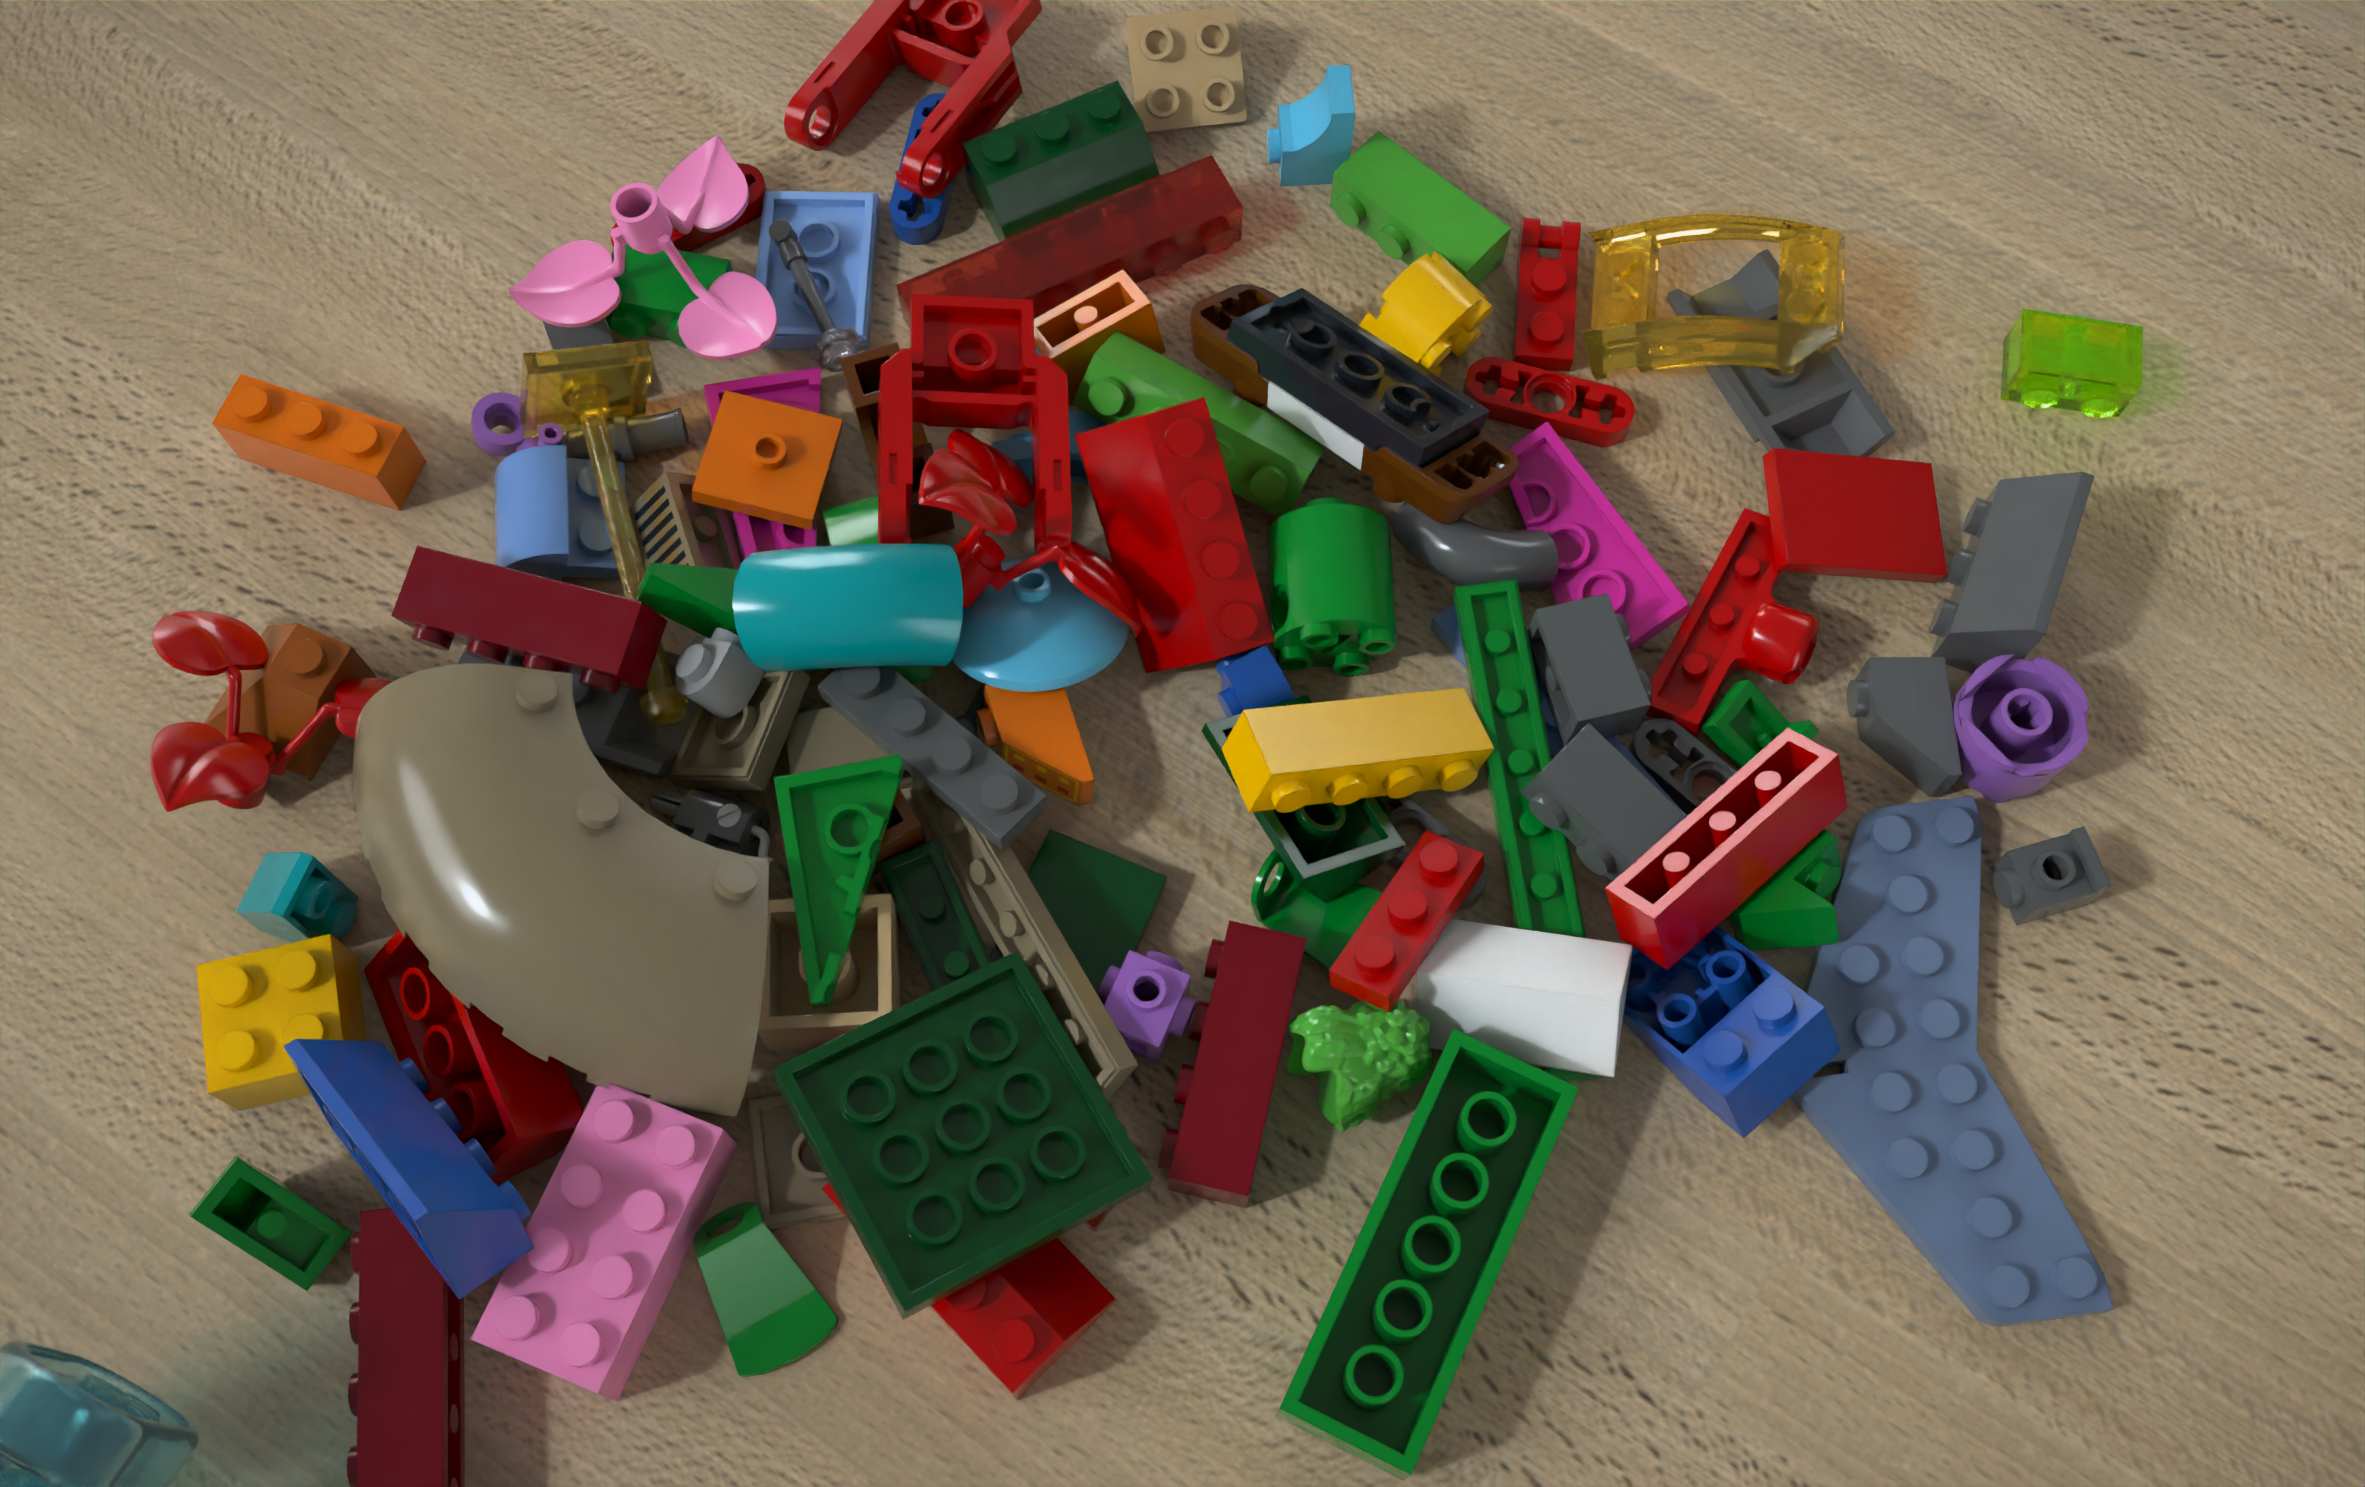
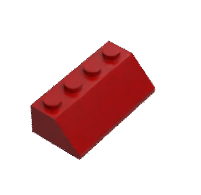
(1176, 535)
(497, 1090)
(1023, 1312)

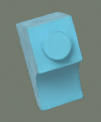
(1314, 132)

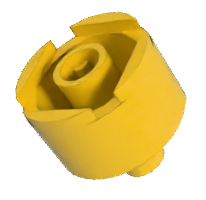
(1430, 312)

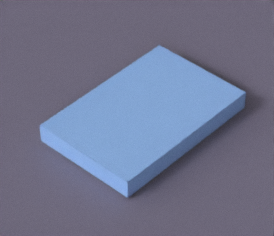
(841, 248)

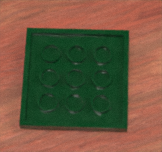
(960, 1132)

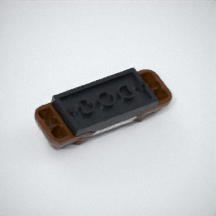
(1354, 397)

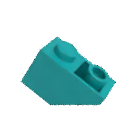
(297, 899)

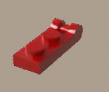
(1546, 295)

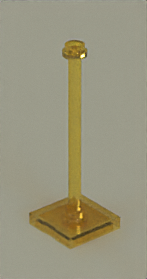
(585, 392)

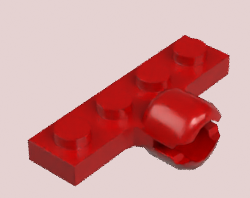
(1732, 629)

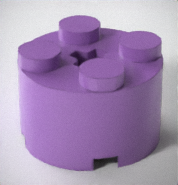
(2018, 726)

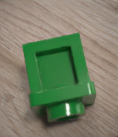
(1748, 722)

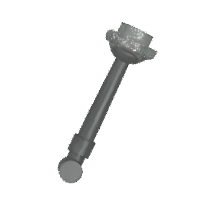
(833, 341)

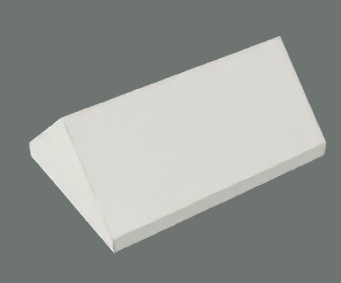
(1527, 994)

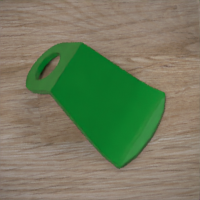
(1299, 913)
(760, 1293)

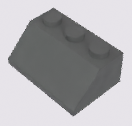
(2009, 569)

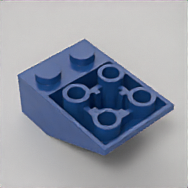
(1729, 1028)

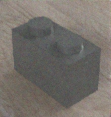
(1588, 667)
(1600, 804)

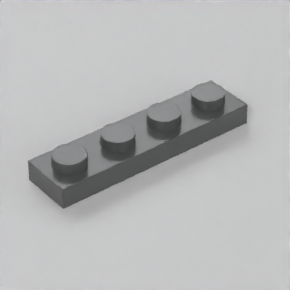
(936, 750)

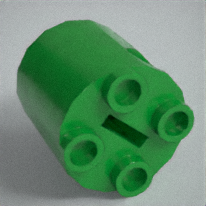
(1331, 587)

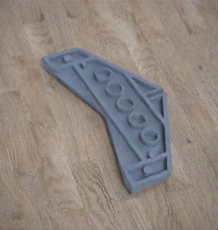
(1913, 1093)

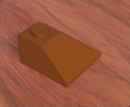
(290, 689)

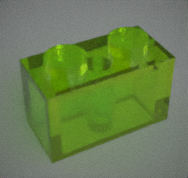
(2072, 363)

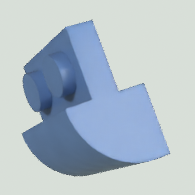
(551, 516)

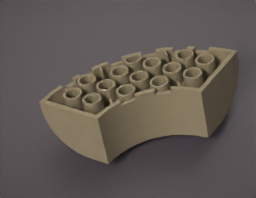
(556, 889)

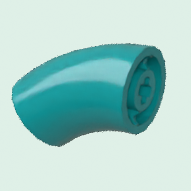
(849, 606)

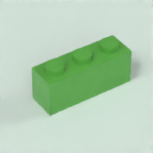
(1416, 210)

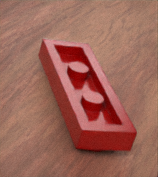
(1406, 920)

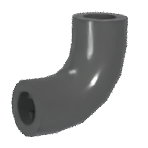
(1477, 553)

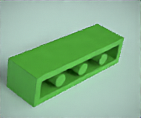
(1261, 454)

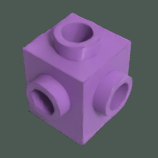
(1149, 1024)

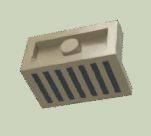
(682, 531)

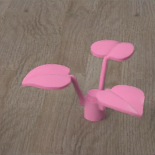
(705, 191)

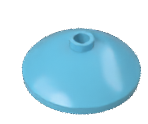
(1037, 633)

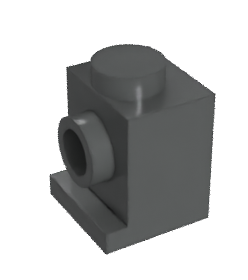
(2071, 880)

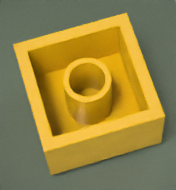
(267, 1000)

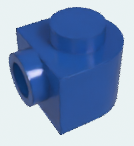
(1251, 681)

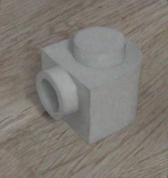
(717, 674)

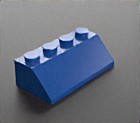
(415, 1158)

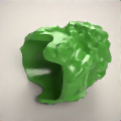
(1359, 1056)

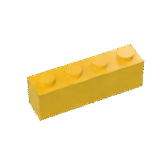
(1356, 749)

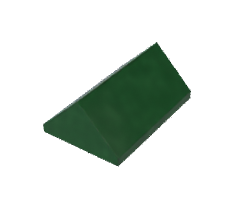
(1321, 843)

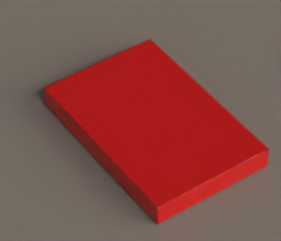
(1854, 516)

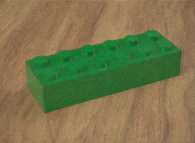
(1428, 1255)

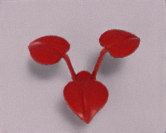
(973, 483)
(196, 760)

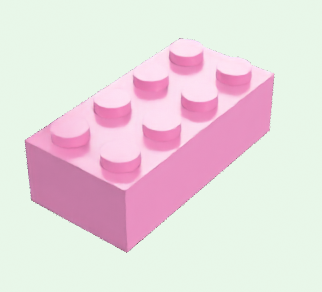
(607, 1240)

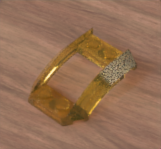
(1626, 292)

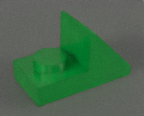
(1792, 903)
(270, 1222)

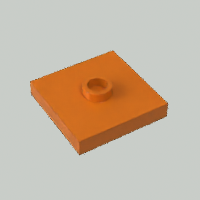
(767, 460)

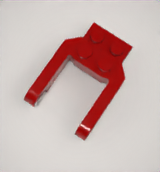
(942, 40)
(974, 369)

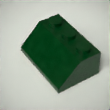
(1058, 160)

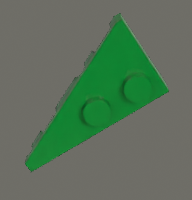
(831, 842)

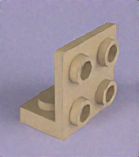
(1186, 68)

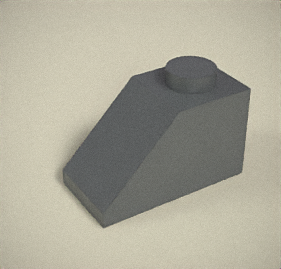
(1908, 718)

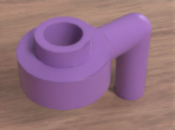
(504, 410)

